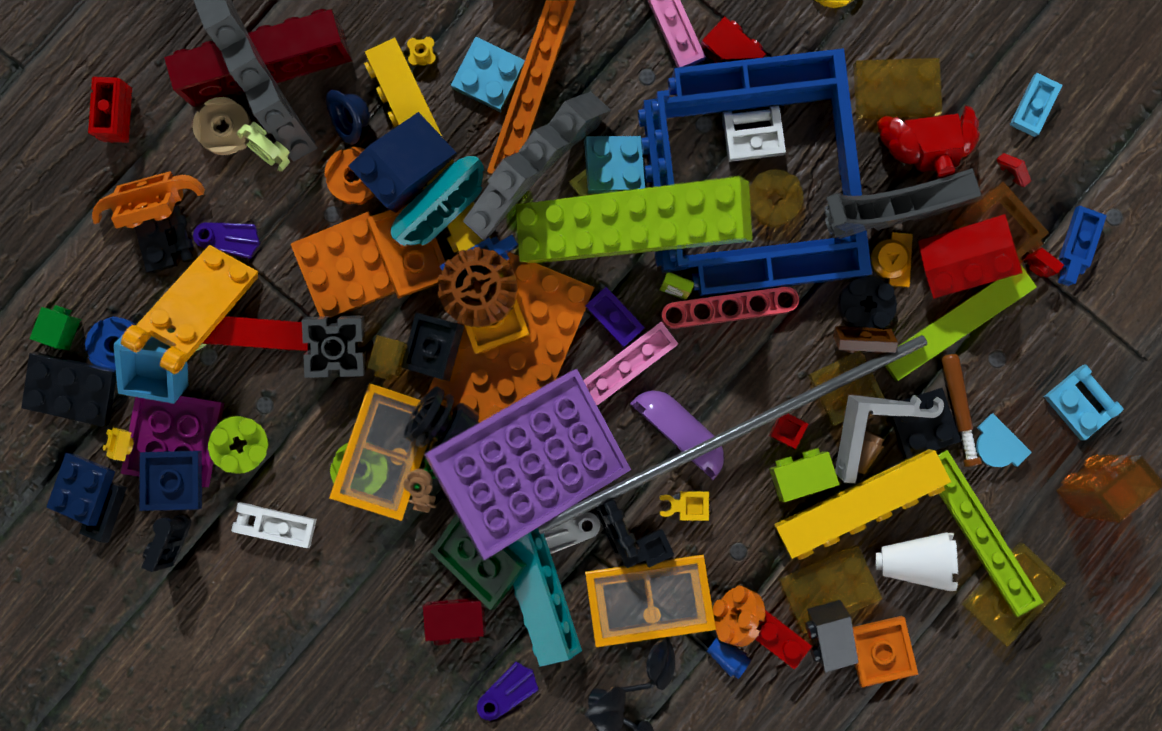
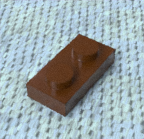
(865, 339)

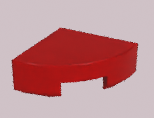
(1016, 168)

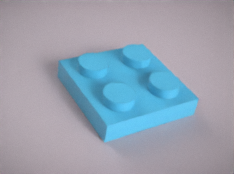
(488, 74)
(613, 163)

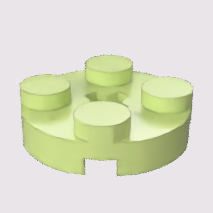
(263, 146)

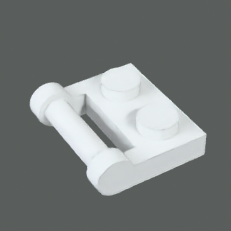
(757, 141)

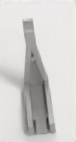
(855, 425)

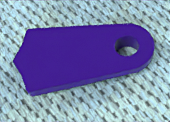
(229, 238)
(508, 691)

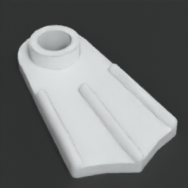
(571, 532)

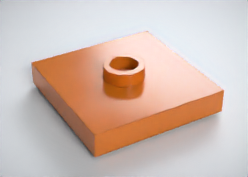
(884, 652)

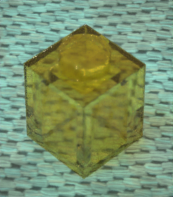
(387, 357)

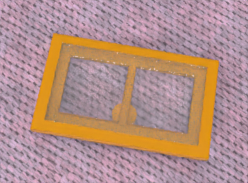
(379, 455)
(650, 601)

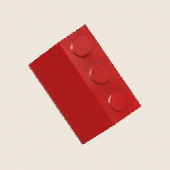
(969, 256)

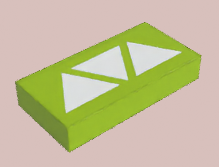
(676, 286)

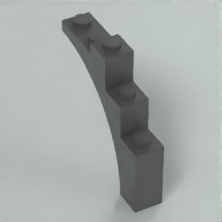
(250, 72)
(542, 149)
(857, 214)

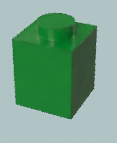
(55, 327)

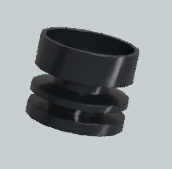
(436, 421)

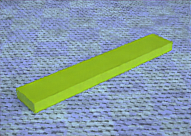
(963, 320)
(987, 541)

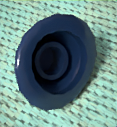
(348, 114)

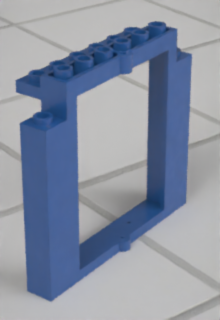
(749, 86)

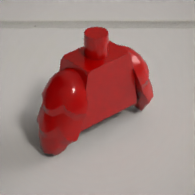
(931, 141)

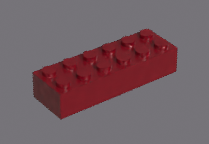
(287, 50)

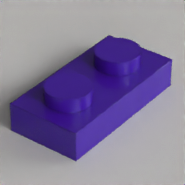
(614, 317)

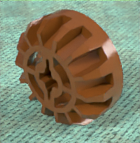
(500, 276)

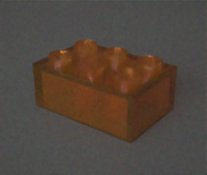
(1110, 487)

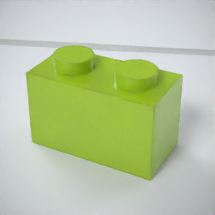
(804, 475)

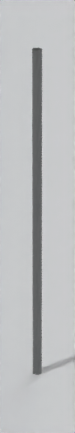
(733, 433)

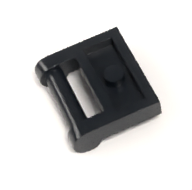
(165, 548)

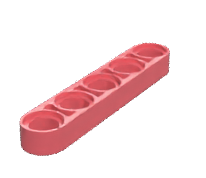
(742, 301)

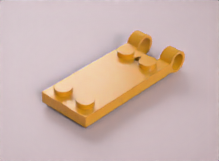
(192, 307)

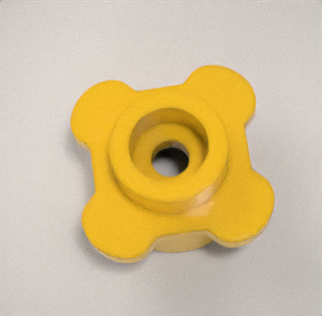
(424, 58)

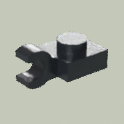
(652, 548)

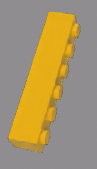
(863, 503)

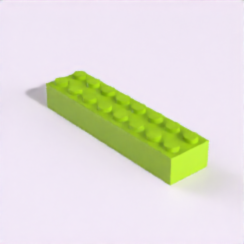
(635, 221)

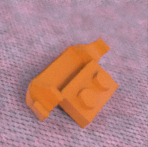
(145, 199)

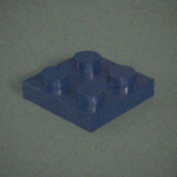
(170, 480)
(80, 489)

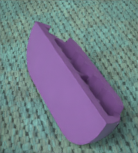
(679, 428)

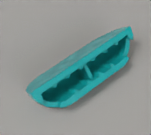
(439, 203)

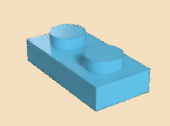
(1035, 105)

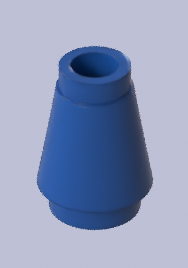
(729, 658)

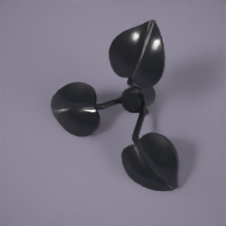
(607, 706)

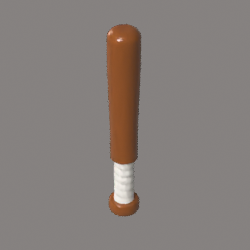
(958, 396)

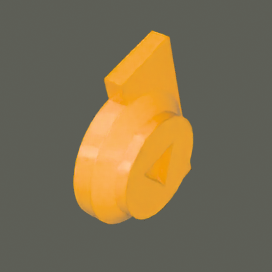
(893, 259)

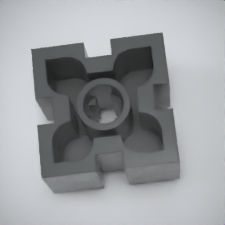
(323, 359)

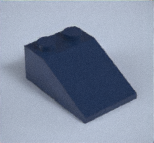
(403, 161)

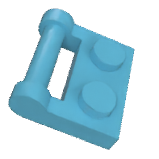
(1076, 409)

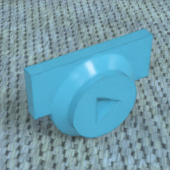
(998, 445)

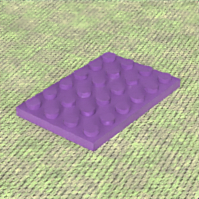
(527, 463)

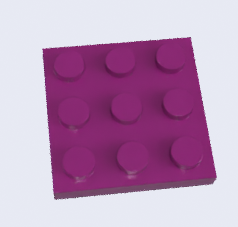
(172, 427)

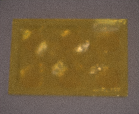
(897, 88)
(835, 578)
(991, 608)

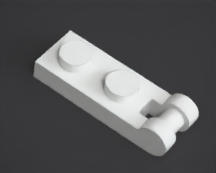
(274, 525)

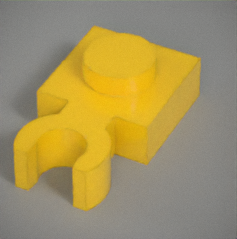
(118, 444)
(690, 505)

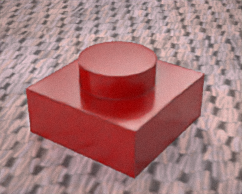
(1043, 263)
(788, 430)

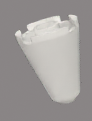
(922, 561)

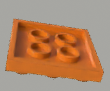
(343, 267)

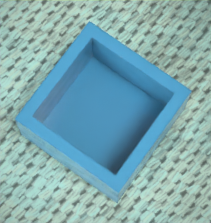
(142, 376)

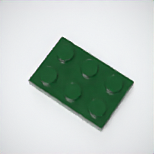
(485, 578)

